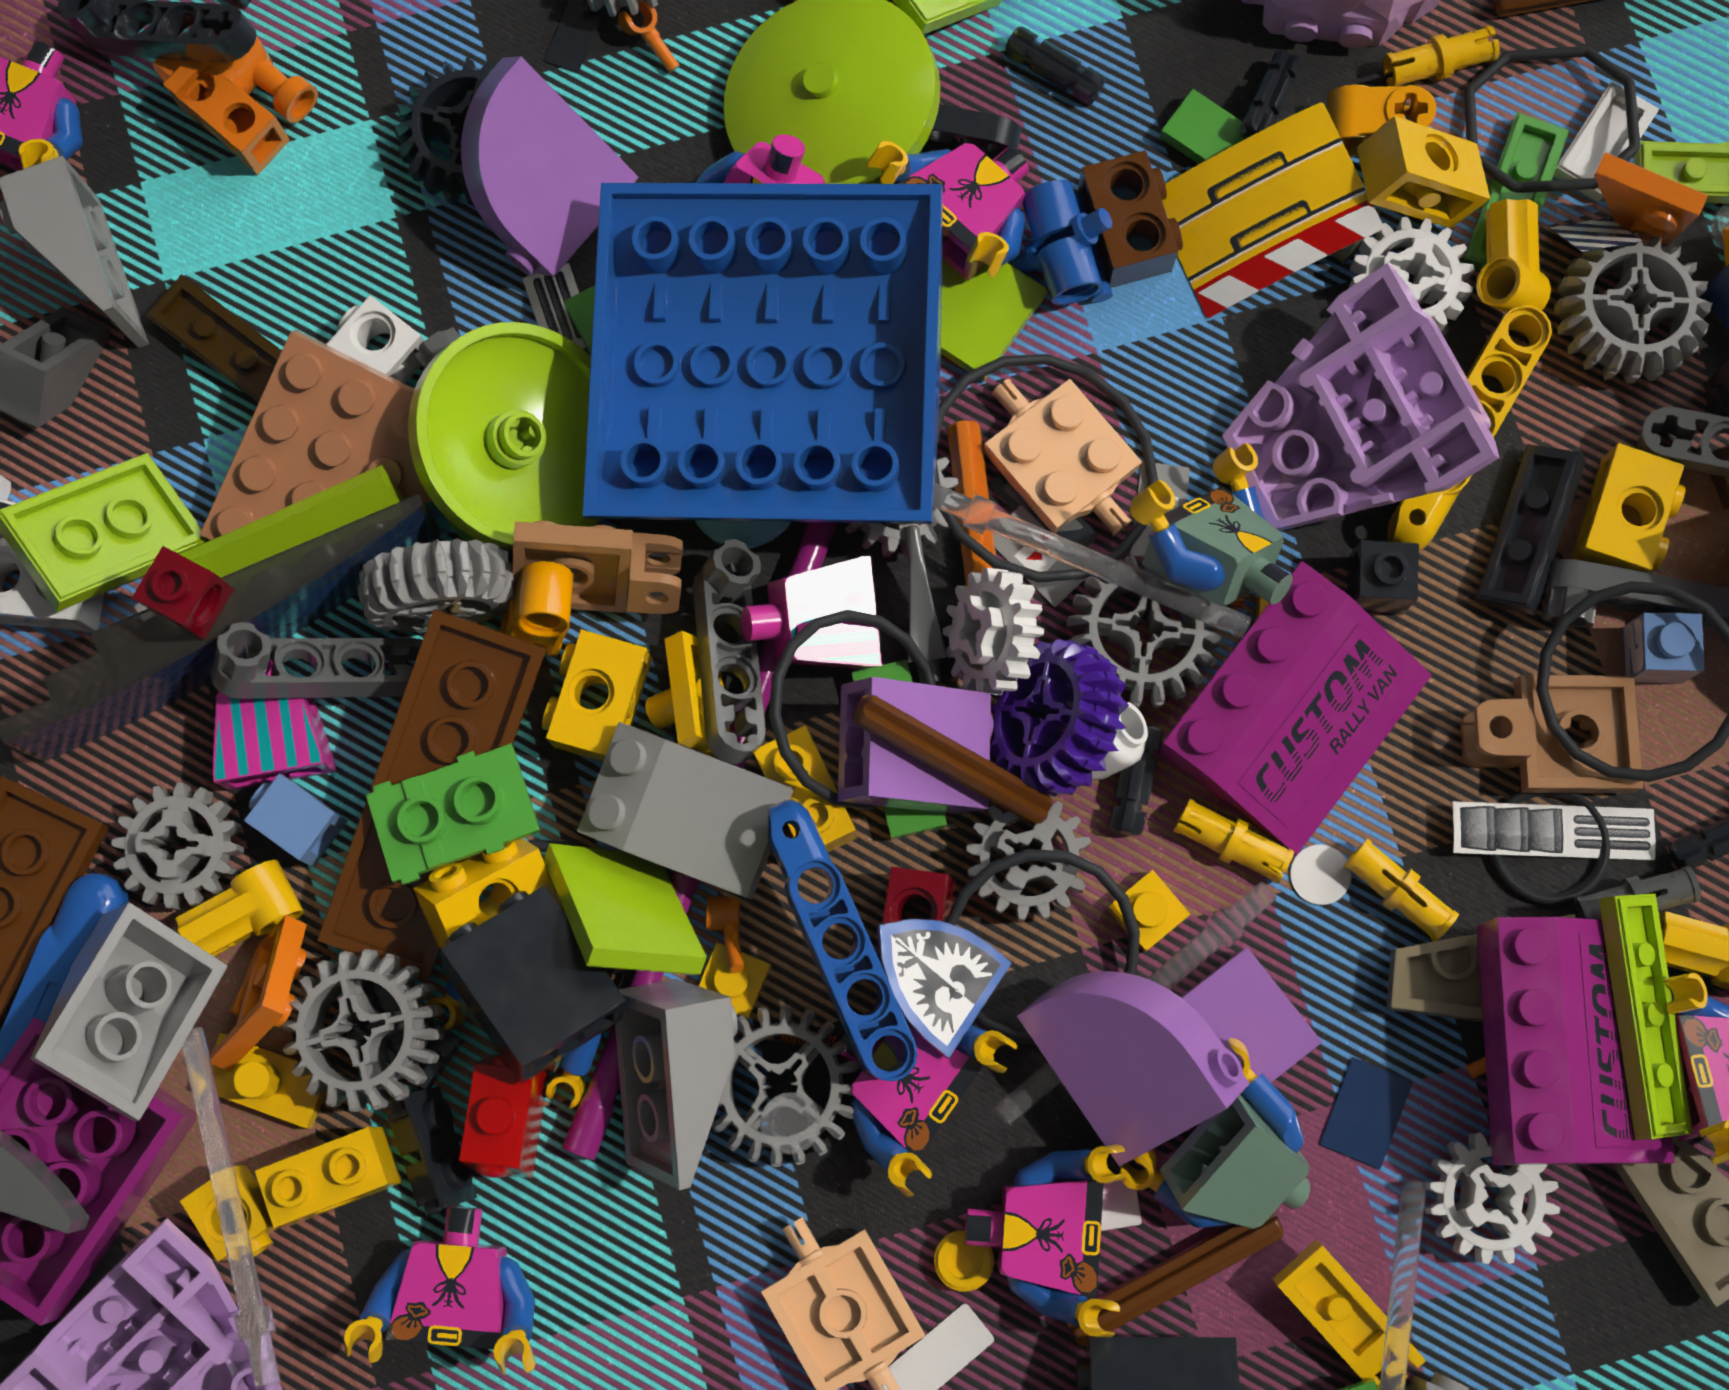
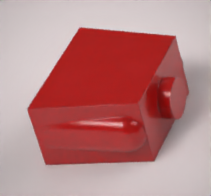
(502, 1120)

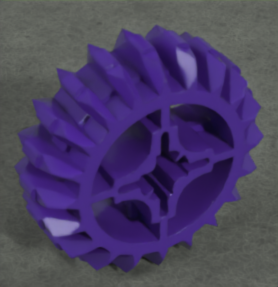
(1059, 718)

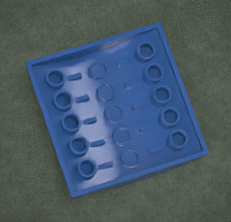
(765, 353)

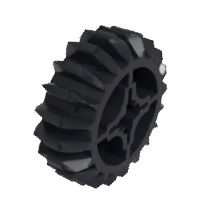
(436, 114)

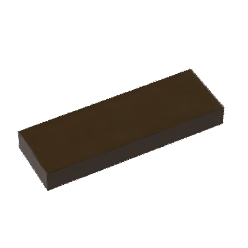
(216, 336)

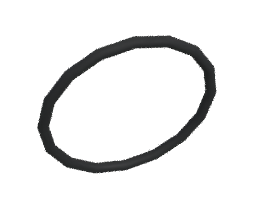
(783, 665)
(1544, 674)
(1049, 856)

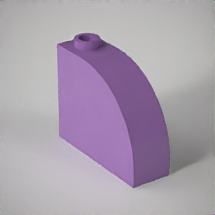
(534, 167)
(1133, 1058)

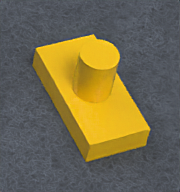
(683, 701)
(267, 1085)

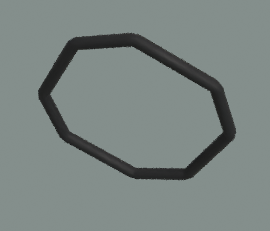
(1552, 53)

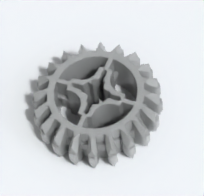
(1654, 287)
(450, 576)
(1119, 632)
(355, 1007)
(813, 1045)

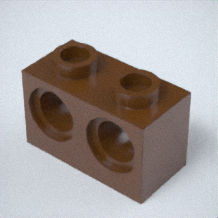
(1131, 218)

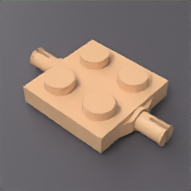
(1062, 456)
(842, 1311)

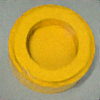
(962, 1265)

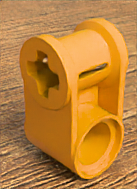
(1363, 109)
(541, 606)

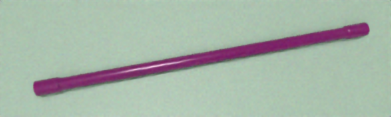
(597, 1104)

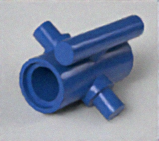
(1065, 243)

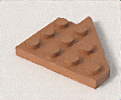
(314, 429)

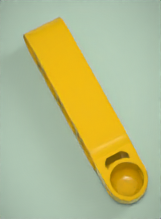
(1421, 517)

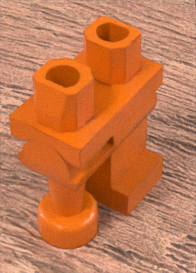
(221, 103)

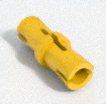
(1441, 56)
(1234, 841)
(1401, 890)

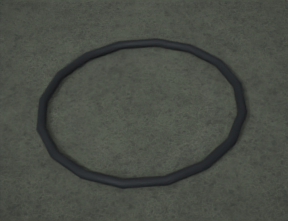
(1105, 387)

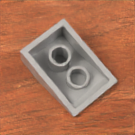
(70, 231)
(683, 810)
(126, 1009)
(672, 1074)

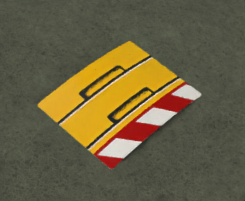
(1268, 208)

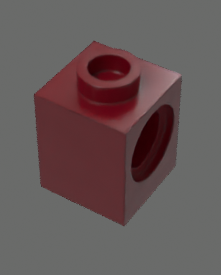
(183, 592)
(911, 885)

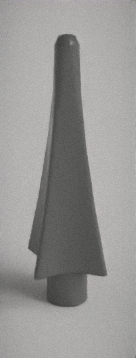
(922, 618)

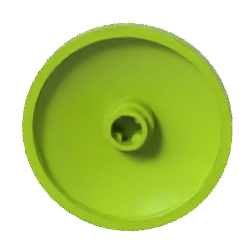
(837, 82)
(503, 430)

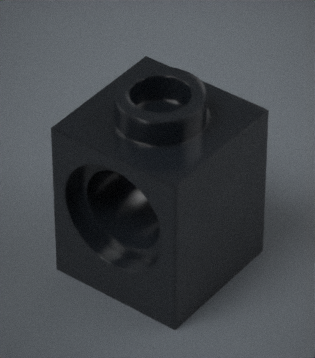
(1383, 576)

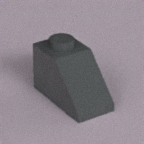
(48, 365)

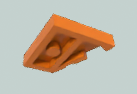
(1647, 200)
(264, 992)

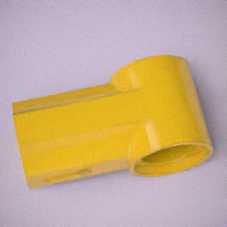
(1512, 257)
(248, 908)
(1696, 947)

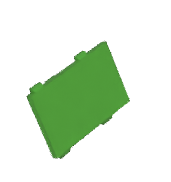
(452, 813)

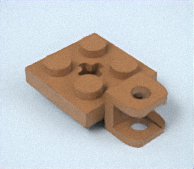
(606, 565)
(1522, 738)

